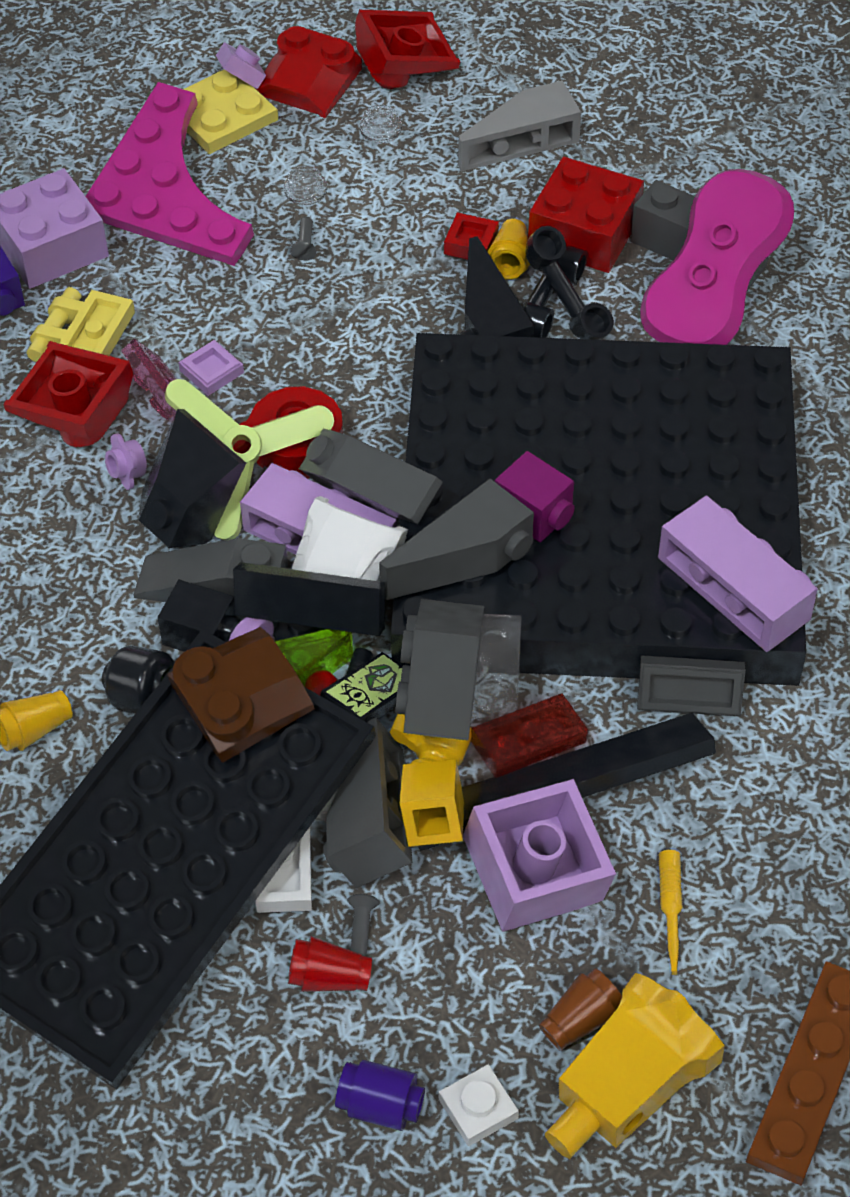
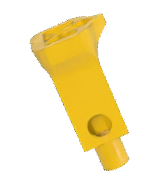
(633, 1066)

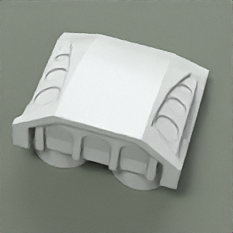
(344, 543)

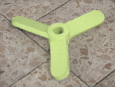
(263, 439)

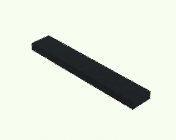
(602, 764)

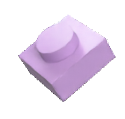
(241, 63)

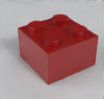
(589, 209)

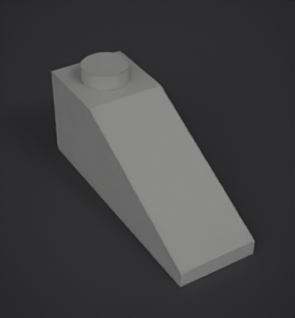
(522, 126)

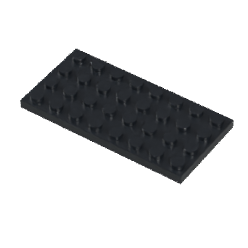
(156, 872)

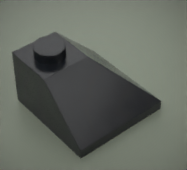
(189, 484)

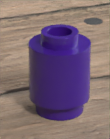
(379, 1094)

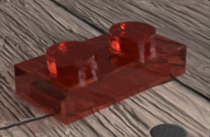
(528, 735)

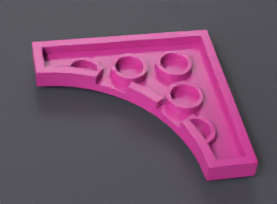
(151, 191)

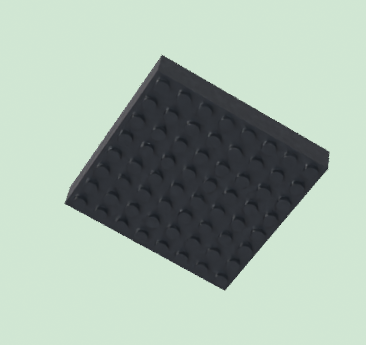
(643, 441)

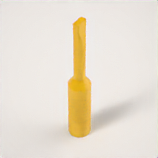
(671, 900)

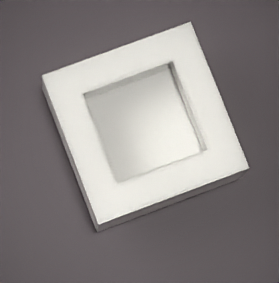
(478, 1105)

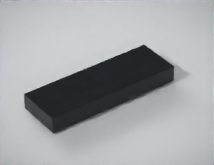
(309, 598)

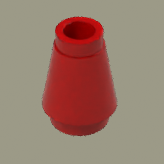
(328, 967)

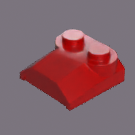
(401, 45)
(310, 70)
(73, 393)

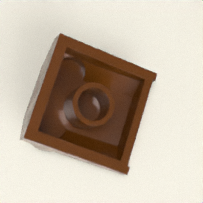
(239, 691)

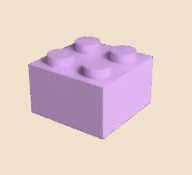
(50, 228)
(538, 854)

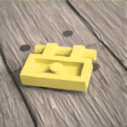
(94, 325)

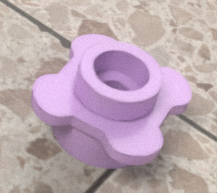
(125, 460)

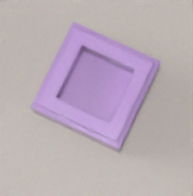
(211, 367)

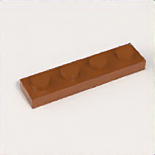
(807, 1081)

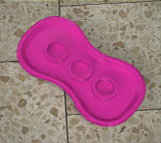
(730, 232)

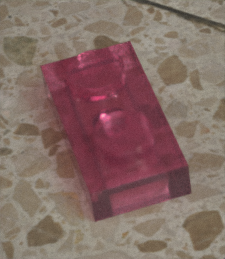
(150, 374)

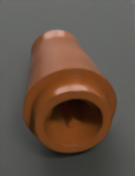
(581, 1009)

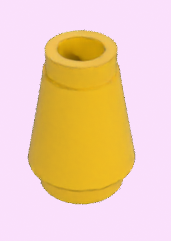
(509, 249)
(32, 718)

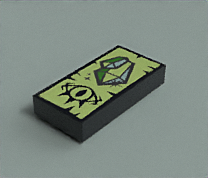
(367, 690)

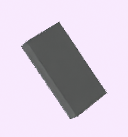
(691, 685)

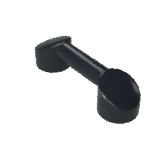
(542, 252)
(573, 264)

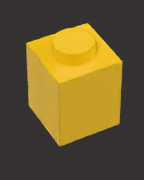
(432, 802)

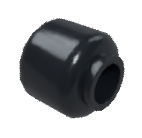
(134, 675)

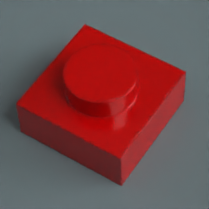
(467, 227)

